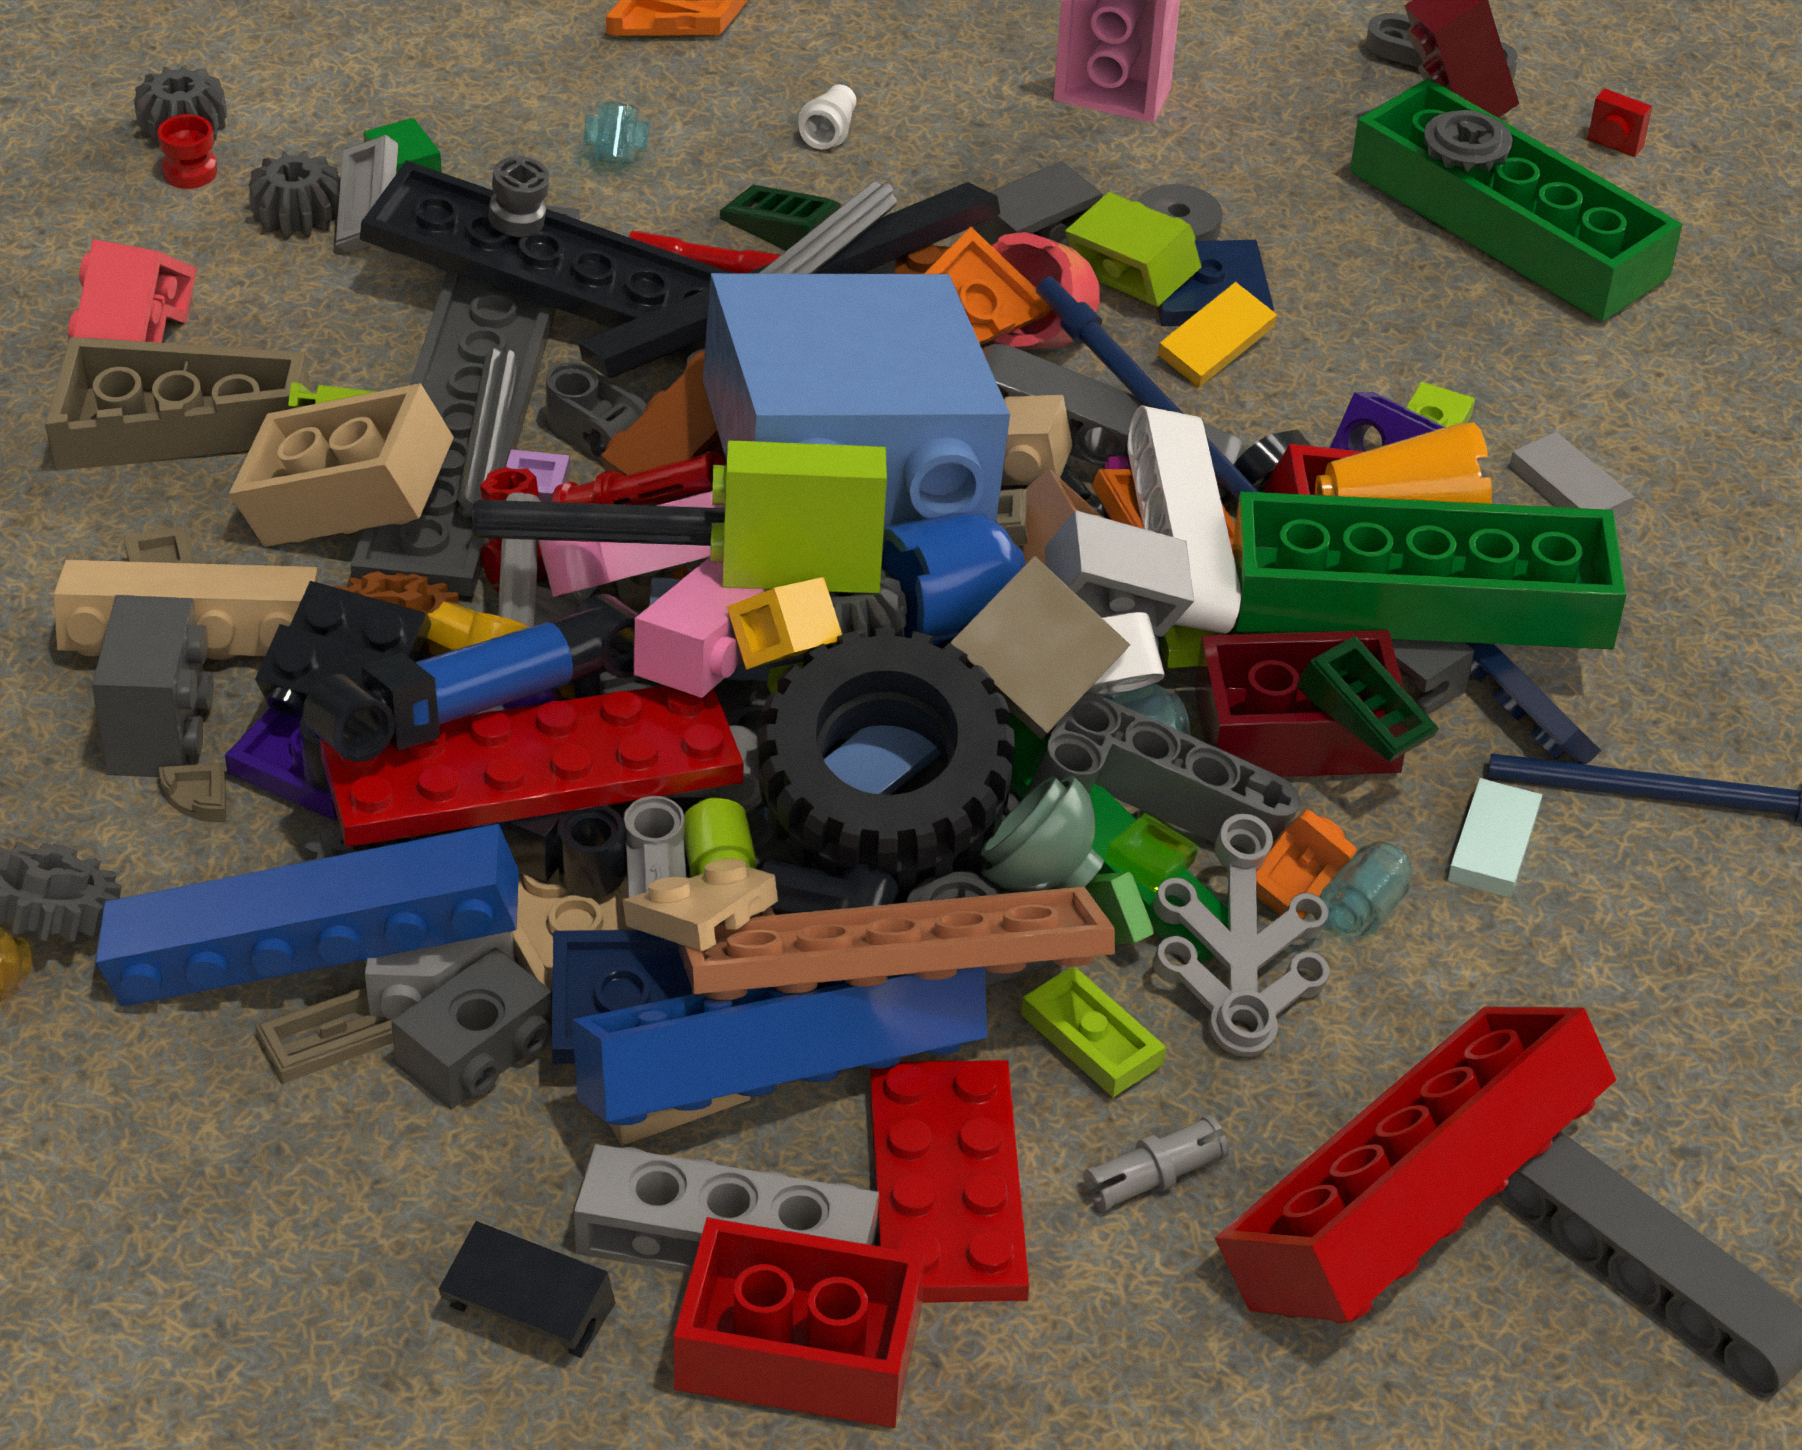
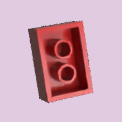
(799, 1322)

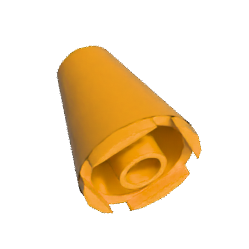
(1423, 467)

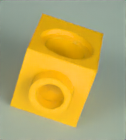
(784, 622)

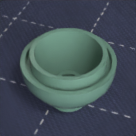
(1045, 840)

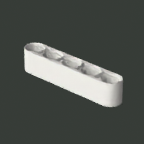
(1183, 501)

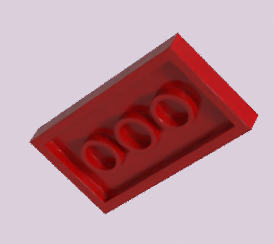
(951, 1176)

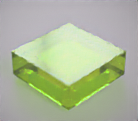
(1151, 852)

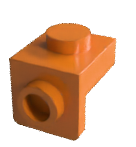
(1302, 861)

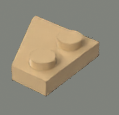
(692, 907)

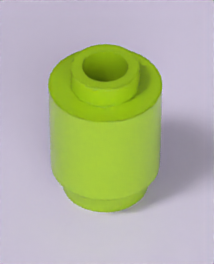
(716, 832)

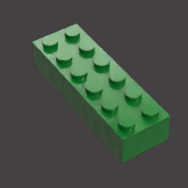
(1530, 213)
(1429, 570)

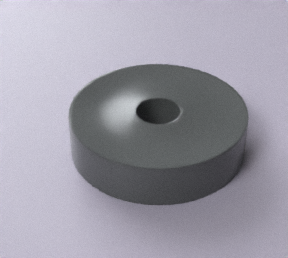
(1189, 204)

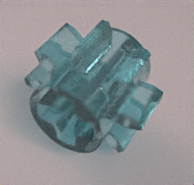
(616, 133)

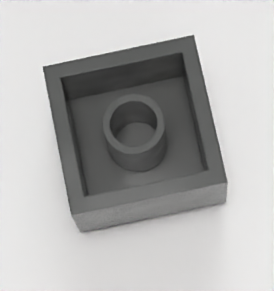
(151, 685)

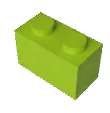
(1135, 248)

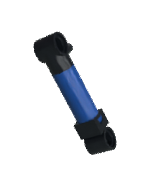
(408, 699)
(580, 842)

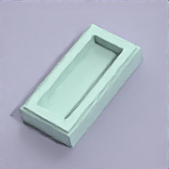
(1495, 838)

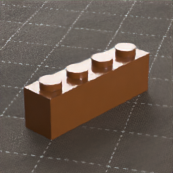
(671, 429)

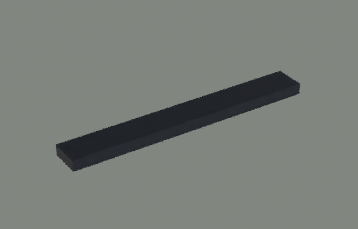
(886, 240)

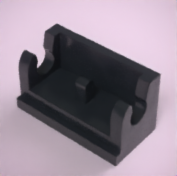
(529, 1287)

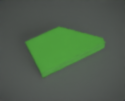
(1122, 905)

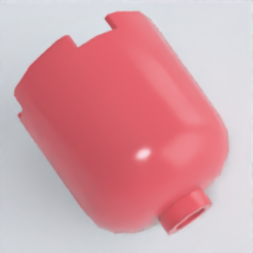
(1035, 260)

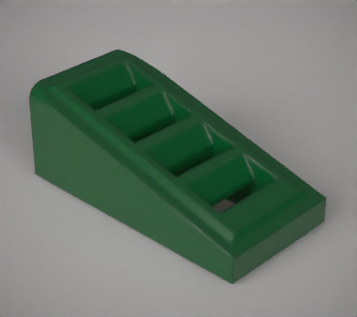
(790, 216)
(1351, 663)

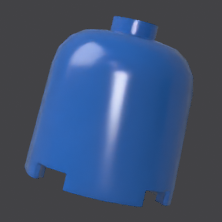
(948, 569)

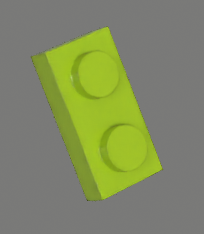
(1093, 1031)

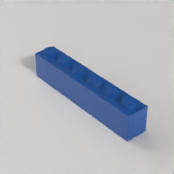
(309, 915)
(706, 1048)

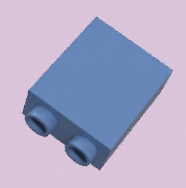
(862, 367)

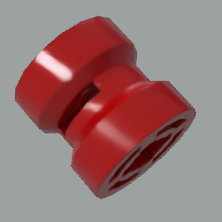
(187, 152)

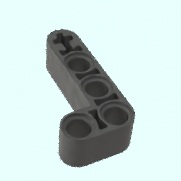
(1162, 770)

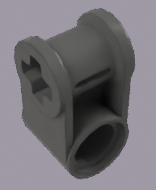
(588, 408)

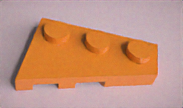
(989, 288)

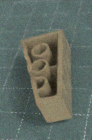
(163, 400)

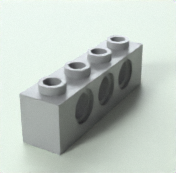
(656, 1206)

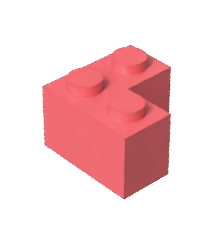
(130, 293)

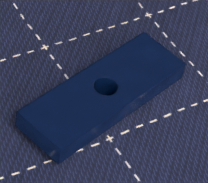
(1522, 696)

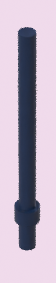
(1085, 327)
(1646, 784)

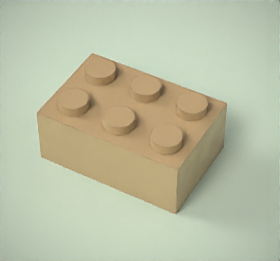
(342, 466)

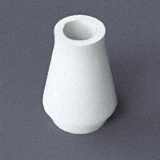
(827, 118)

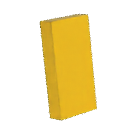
(1217, 334)

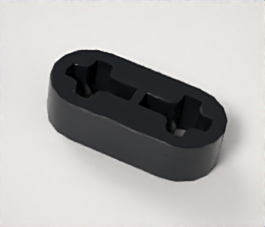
(1263, 456)

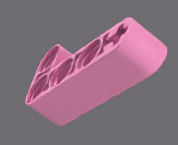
(584, 565)

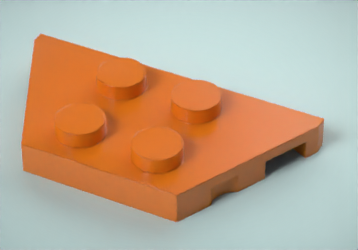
(671, 17)

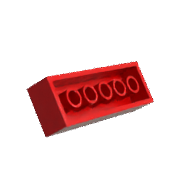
(1415, 1163)

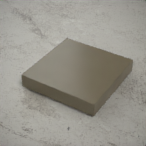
(1040, 646)

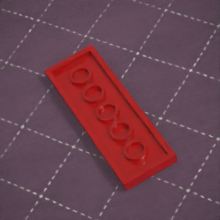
(536, 764)

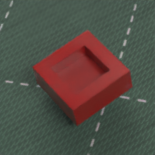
(1619, 122)

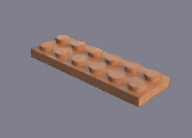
(900, 939)

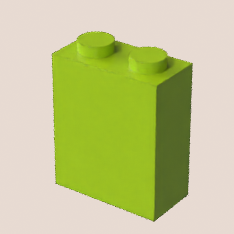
(800, 515)

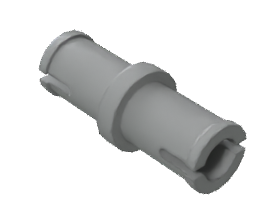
(1155, 1163)

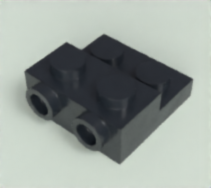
(332, 636)

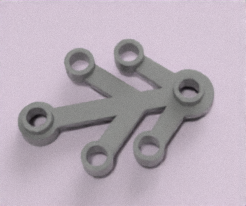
(1240, 946)

